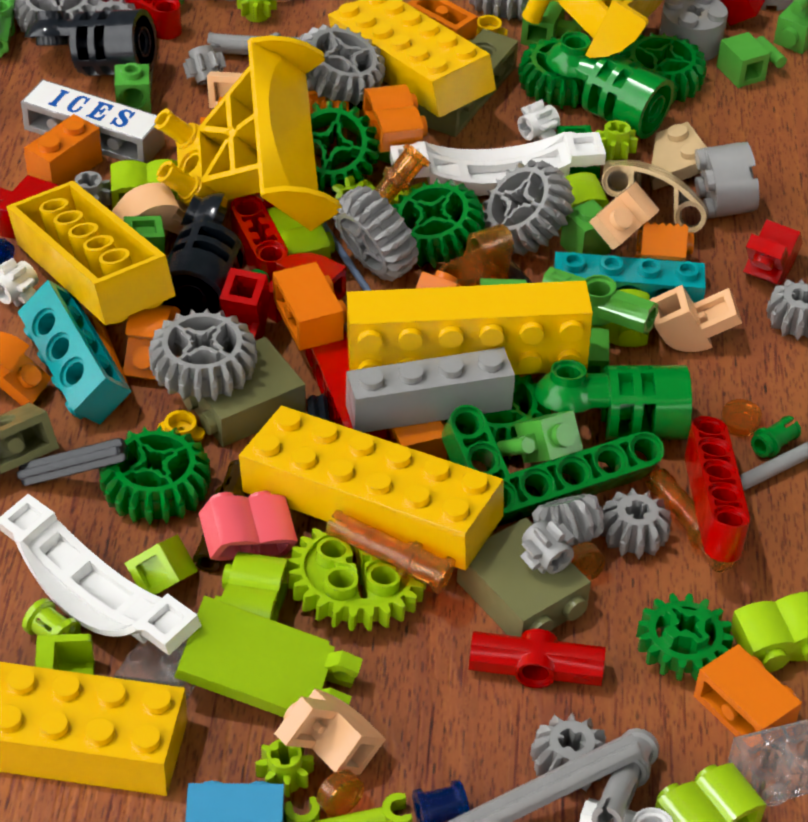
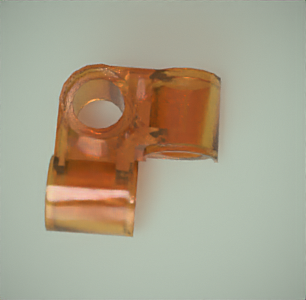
(485, 256)

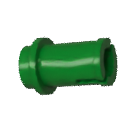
(768, 441)

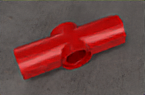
(537, 658)

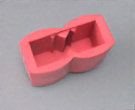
(247, 525)

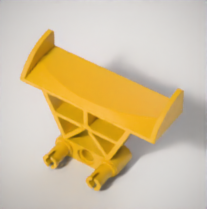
(609, 22)
(255, 137)

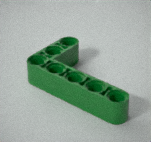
(548, 475)

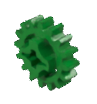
(683, 636)

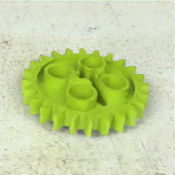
(328, 581)

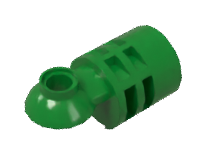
(614, 84)
(628, 397)

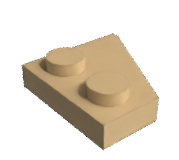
(676, 152)

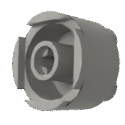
(696, 20)
(727, 179)

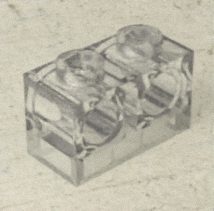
(781, 753)

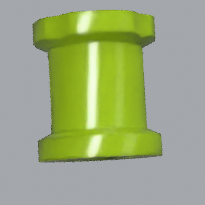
(51, 621)

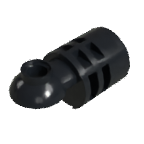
(99, 38)
(203, 256)

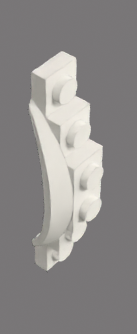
(482, 167)
(89, 587)

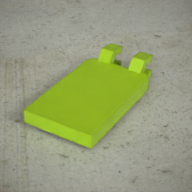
(261, 659)

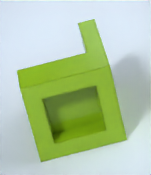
(161, 565)
(66, 652)

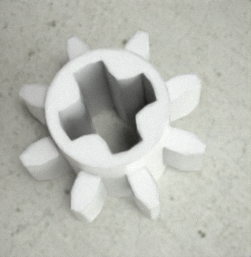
(538, 121)
(17, 282)

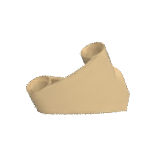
(622, 173)

